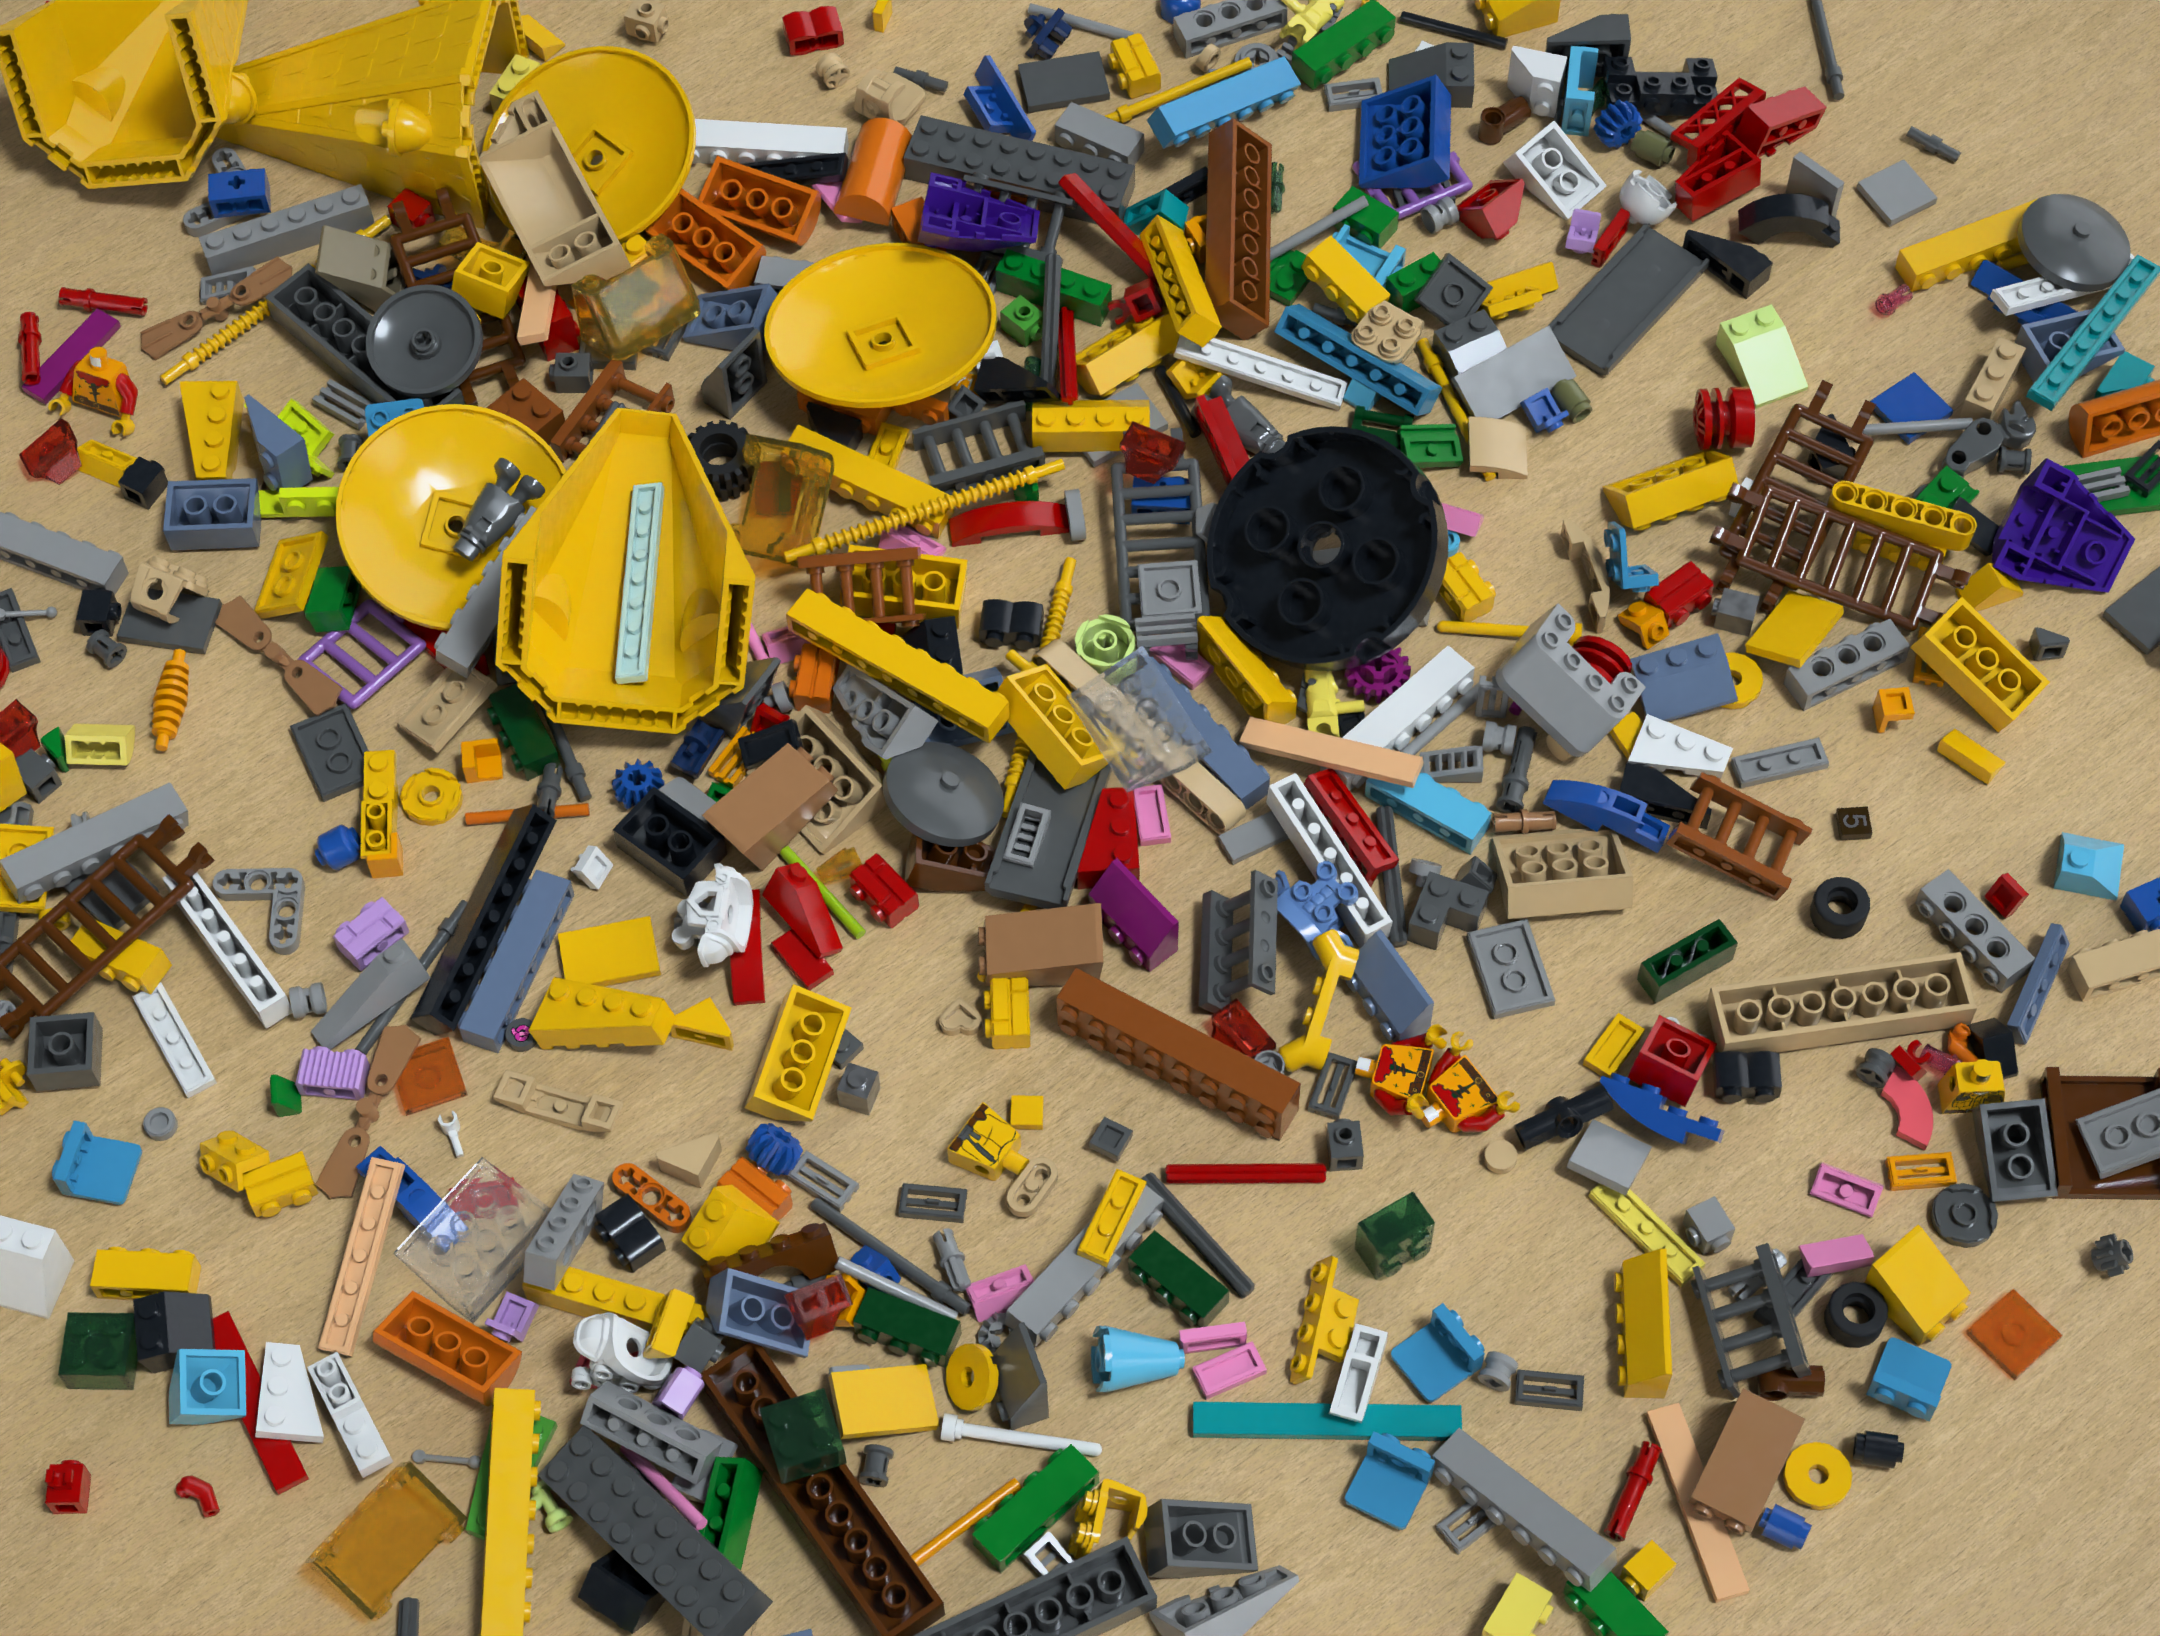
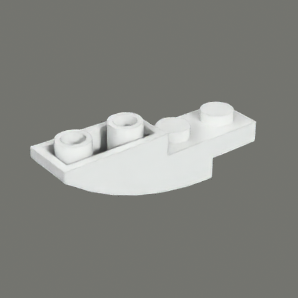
(350, 1414)

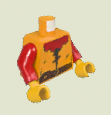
(102, 386)
(1402, 1072)
(1462, 1095)

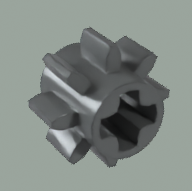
(2112, 1255)

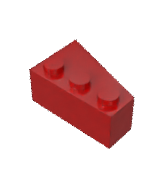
(1779, 120)
(1717, 178)
(563, 328)
(1110, 837)

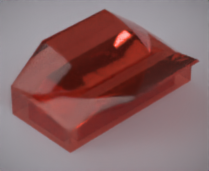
(1150, 452)
(53, 454)
(18, 729)
(1240, 1030)
(819, 1305)

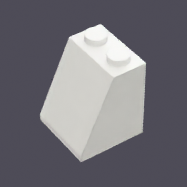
(31, 1267)

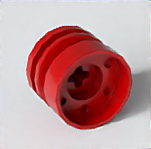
(1727, 418)
(1603, 656)

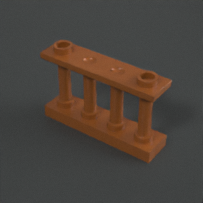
(597, 401)
(874, 562)
(1727, 860)

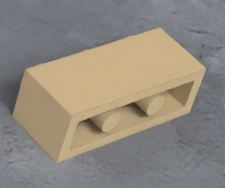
(1993, 380)
(2116, 965)

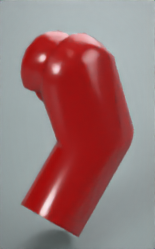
(200, 1490)

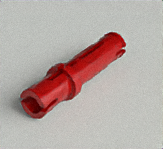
(110, 302)
(30, 339)
(1638, 1479)

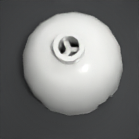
(1645, 199)

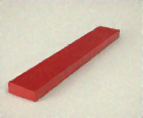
(1107, 221)
(276, 1454)

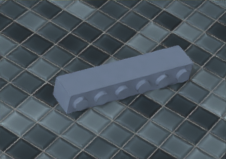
(1228, 761)
(516, 961)

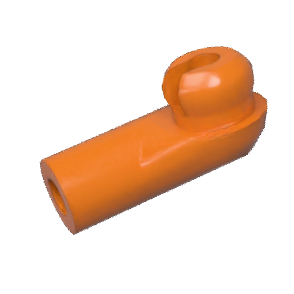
(1959, 1043)

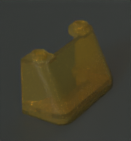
(637, 305)
(783, 498)
(386, 1539)

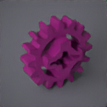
(1380, 676)

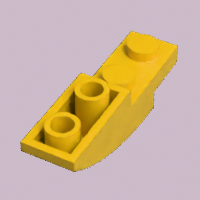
(379, 802)

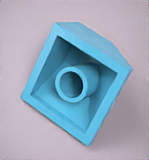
(2089, 866)
(207, 1386)

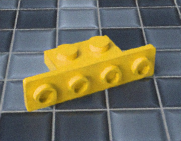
(1519, 290)
(1325, 1323)

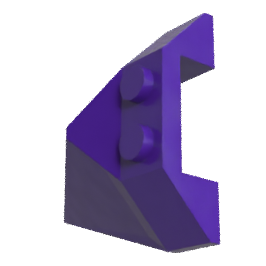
(973, 220)
(2060, 534)

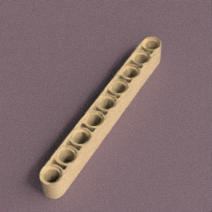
(1192, 786)

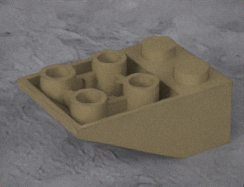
(359, 266)

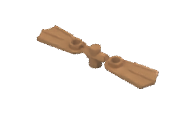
(174, 331)
(312, 686)
(391, 1058)

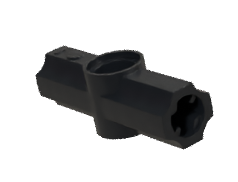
(1563, 1117)

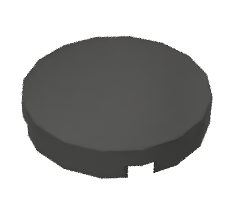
(1964, 1215)

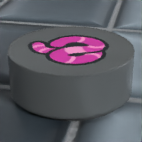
(519, 1036)

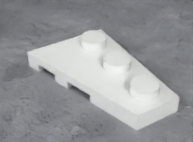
(1673, 747)
(286, 1397)

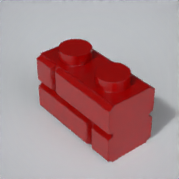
(1681, 593)
(883, 891)

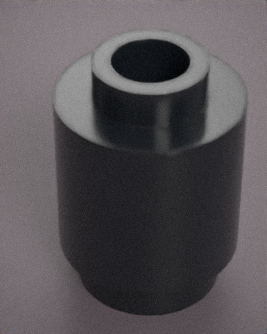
(1878, 1449)

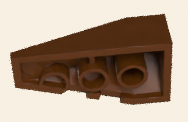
(946, 867)

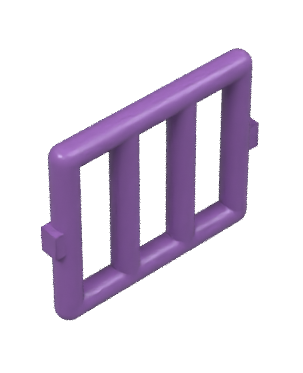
(1414, 203)
(395, 662)

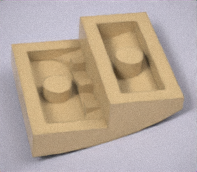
(1497, 447)

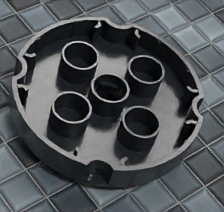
(1377, 583)

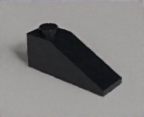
(1732, 262)
(1005, 382)
(1664, 797)

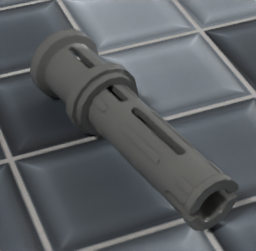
(1516, 781)

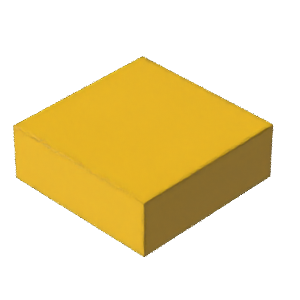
(881, 14)
(1027, 1112)

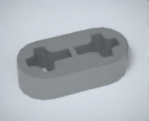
(1075, 514)

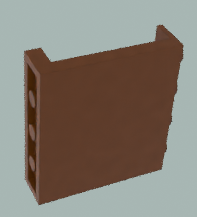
(2075, 1172)

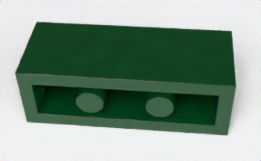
(522, 731)
(1687, 961)
(1177, 1280)
(907, 1328)

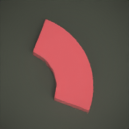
(1912, 1108)

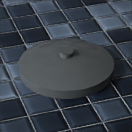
(2073, 242)
(424, 341)
(943, 795)

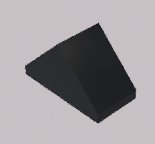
(1994, 1042)

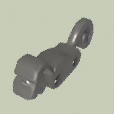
(1980, 444)

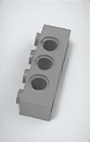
(1227, 23)
(1889, 651)
(1971, 914)
(563, 1232)
(651, 1432)

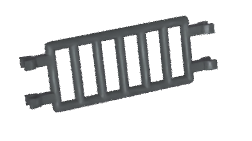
(1124, 546)

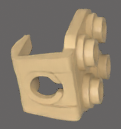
(887, 96)
(1388, 333)
(173, 581)

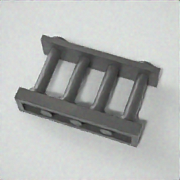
(1059, 200)
(983, 423)
(1218, 936)
(1783, 1326)

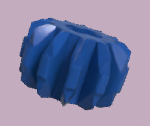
(1618, 124)
(636, 782)
(774, 1149)

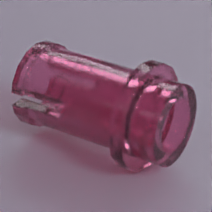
(1887, 303)
(1941, 1060)

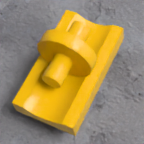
(10, 1080)

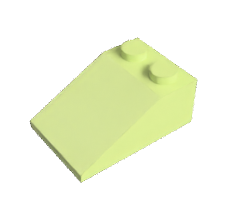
(1761, 355)

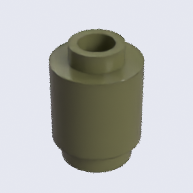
(1652, 147)
(1571, 398)

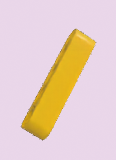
(1915, 515)

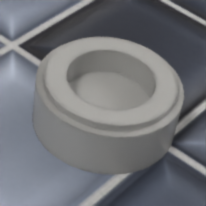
(160, 1124)

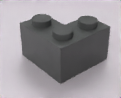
(1442, 904)

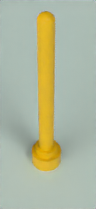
(1494, 629)

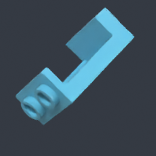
(1579, 103)
(1373, 259)

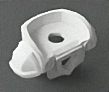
(723, 923)
(607, 1344)

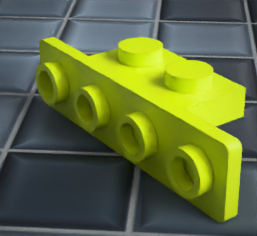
(312, 430)
(298, 502)

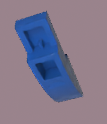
(1599, 806)
(1647, 1108)
(414, 1195)

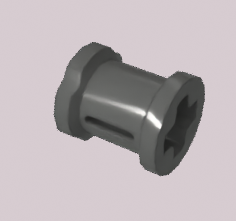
(349, 445)
(2014, 460)
(118, 649)
(876, 1465)

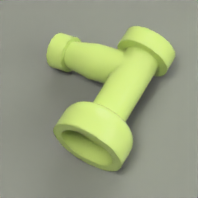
(557, 1517)

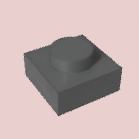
(847, 1050)
(1111, 1139)

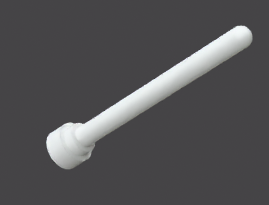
(956, 1428)

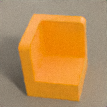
(1892, 705)
(482, 760)
(387, 864)

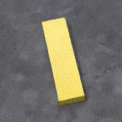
(1647, 1230)

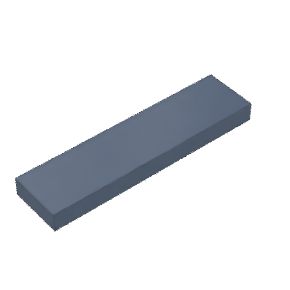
(2038, 983)

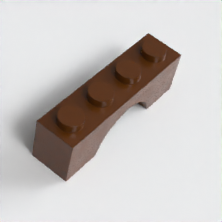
(806, 1250)

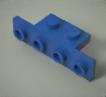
(996, 104)
(1991, 276)

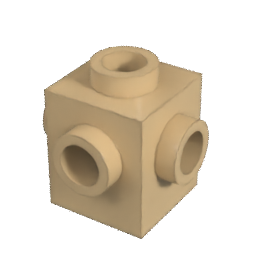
(646, 20)

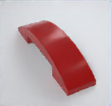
(1008, 518)
(747, 966)

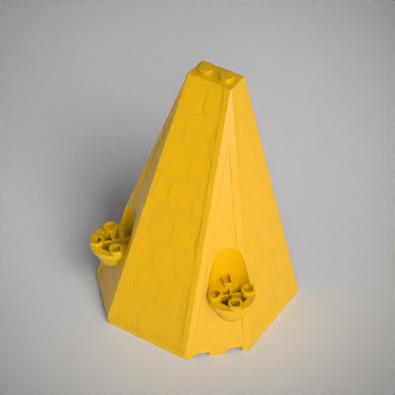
(126, 84)
(387, 100)
(568, 581)

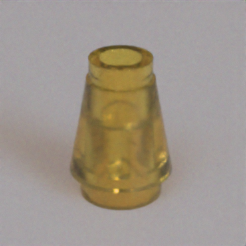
(839, 865)

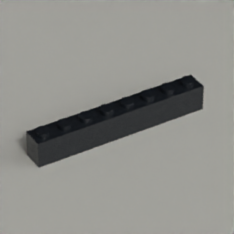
(483, 920)

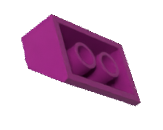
(1135, 917)

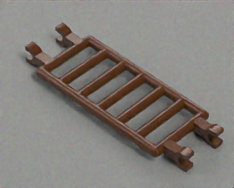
(406, 263)
(1775, 457)
(1760, 503)
(168, 831)

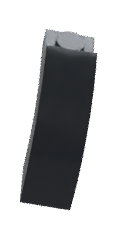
(1786, 214)

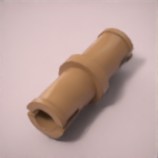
(1523, 821)

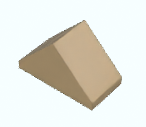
(691, 1160)

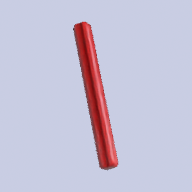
(1067, 356)
(1246, 1173)

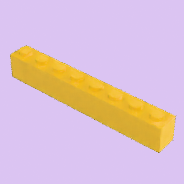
(898, 665)
(509, 1512)

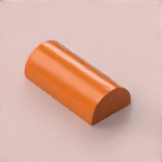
(874, 172)
(761, 201)
(709, 242)
(2116, 419)
(448, 1348)

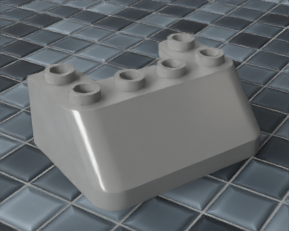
(1562, 687)

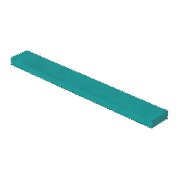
(2093, 332)
(1315, 1422)

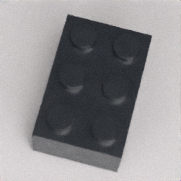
(670, 841)

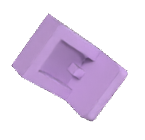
(1583, 231)
(512, 1318)

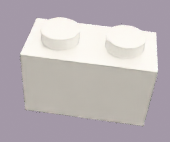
(1537, 79)

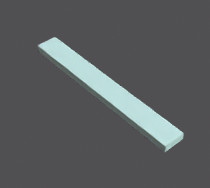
(639, 583)

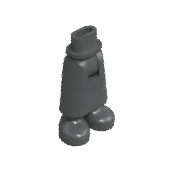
(1252, 426)
(496, 510)

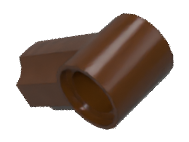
(1498, 120)
(1784, 1382)

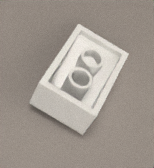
(1555, 171)

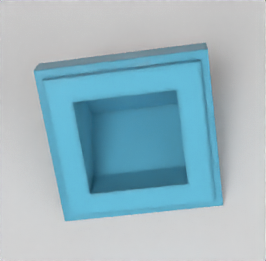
(1361, 395)

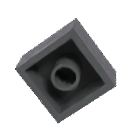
(65, 1051)

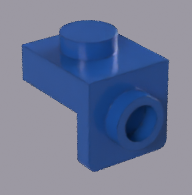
(1543, 411)
(876, 1263)

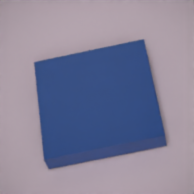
(1911, 401)

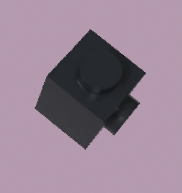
(143, 482)
(98, 611)

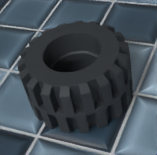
(725, 441)

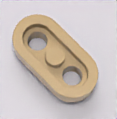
(1030, 1188)

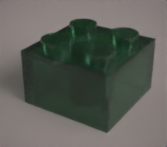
(1395, 1236)
(99, 1351)
(803, 1435)

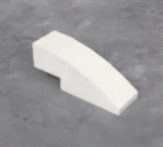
(1359, 1373)

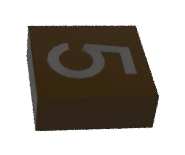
(1853, 823)

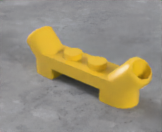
(1338, 962)

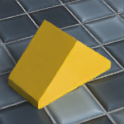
(1989, 588)
(703, 1025)

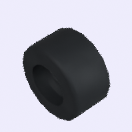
(1845, 891)
(1862, 1296)

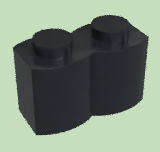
(1011, 623)
(1747, 1076)
(629, 1233)

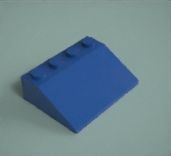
(1406, 136)

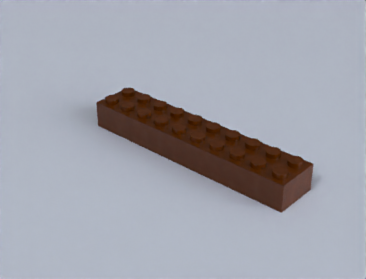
(827, 1505)

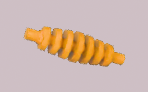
(170, 699)

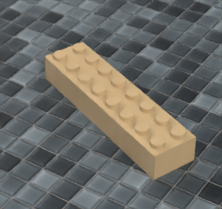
(1842, 1005)

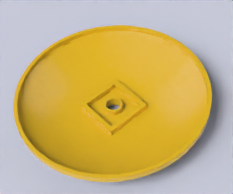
(618, 108)
(913, 296)
(408, 489)

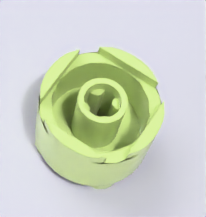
(1104, 641)

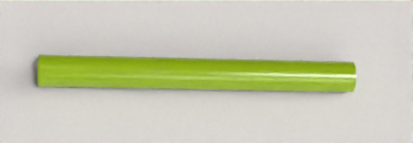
(829, 899)

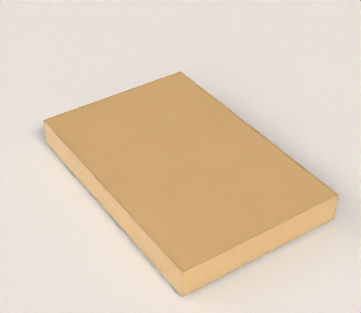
(446, 707)

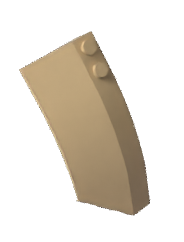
(549, 198)

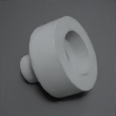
(780, 697)
(1422, 869)

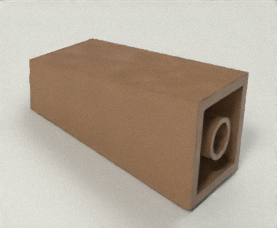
(772, 804)
(1042, 944)
(1746, 1462)

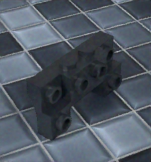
(1661, 92)

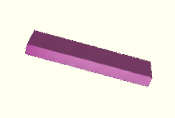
(91, 333)

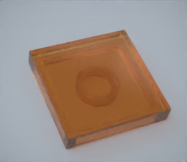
(430, 1077)
(2014, 1334)

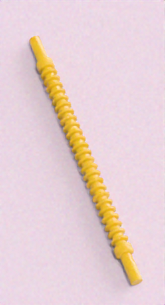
(191, 361)
(1029, 475)
(1055, 620)

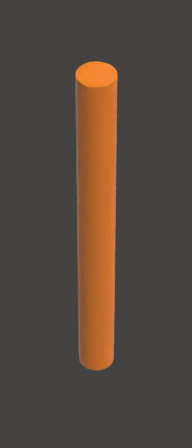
(504, 815)

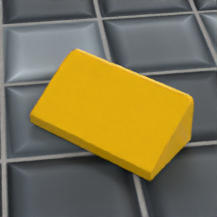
(540, 39)
(103, 461)
(1970, 756)
(669, 1325)

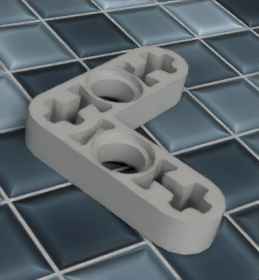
(200, 213)
(281, 897)

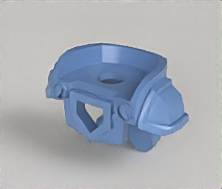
(1313, 906)

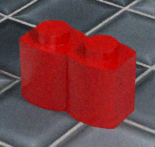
(813, 30)

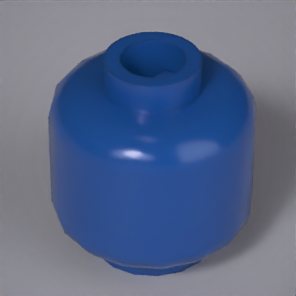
(338, 847)

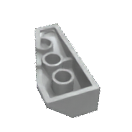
(881, 716)
(377, 988)
(1225, 1609)

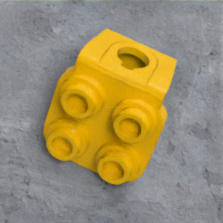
(1092, 1510)

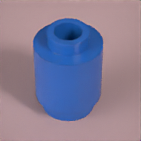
(1784, 1527)

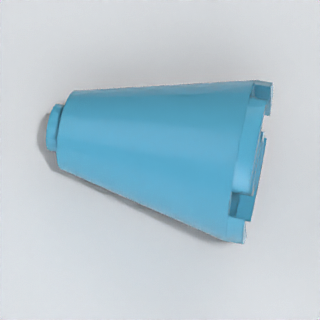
(1132, 1359)

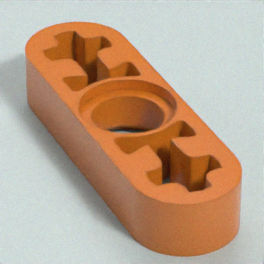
(656, 1211)

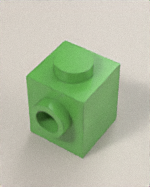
(1022, 321)

